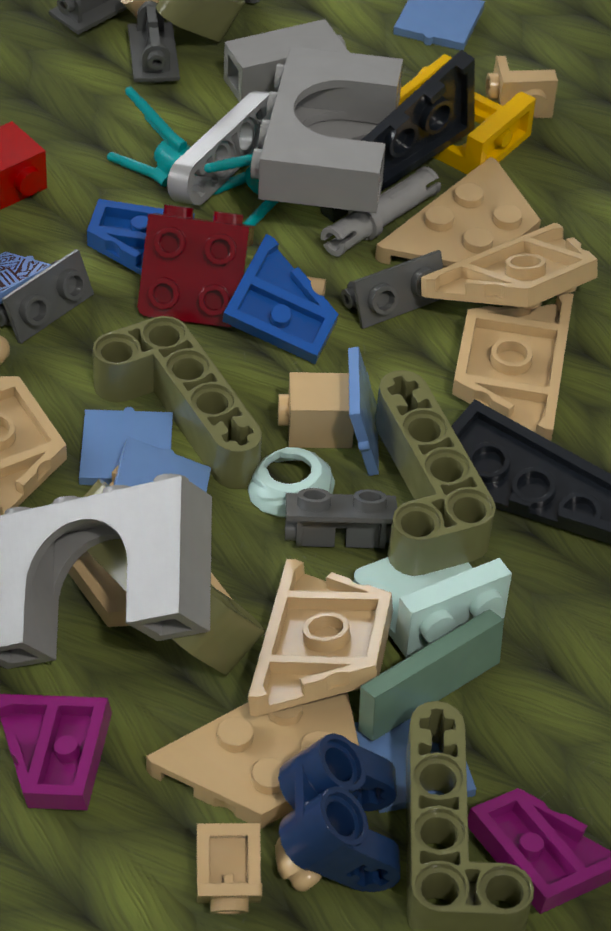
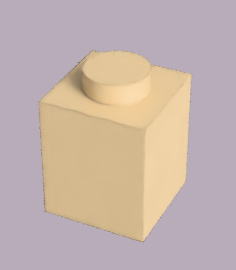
(317, 410)

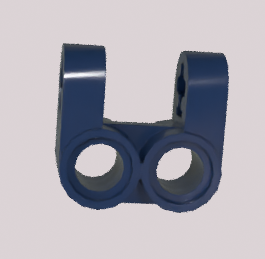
(328, 828)

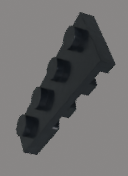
(425, 122)
(535, 475)

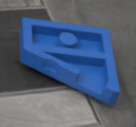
(120, 231)
(281, 305)

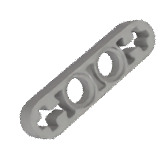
(230, 137)

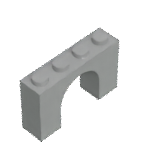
(253, 61)
(316, 168)
(167, 551)

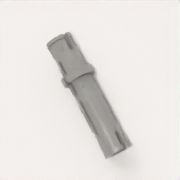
(392, 204)

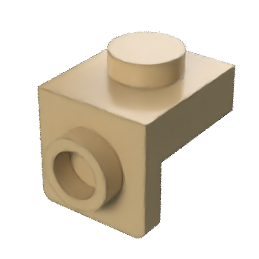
(540, 84)
(228, 866)

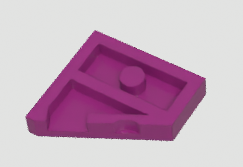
(55, 746)
(543, 844)

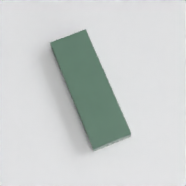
(430, 674)

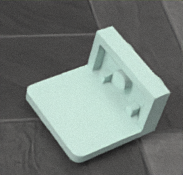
(438, 601)

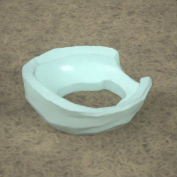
(270, 494)

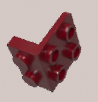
(192, 264)

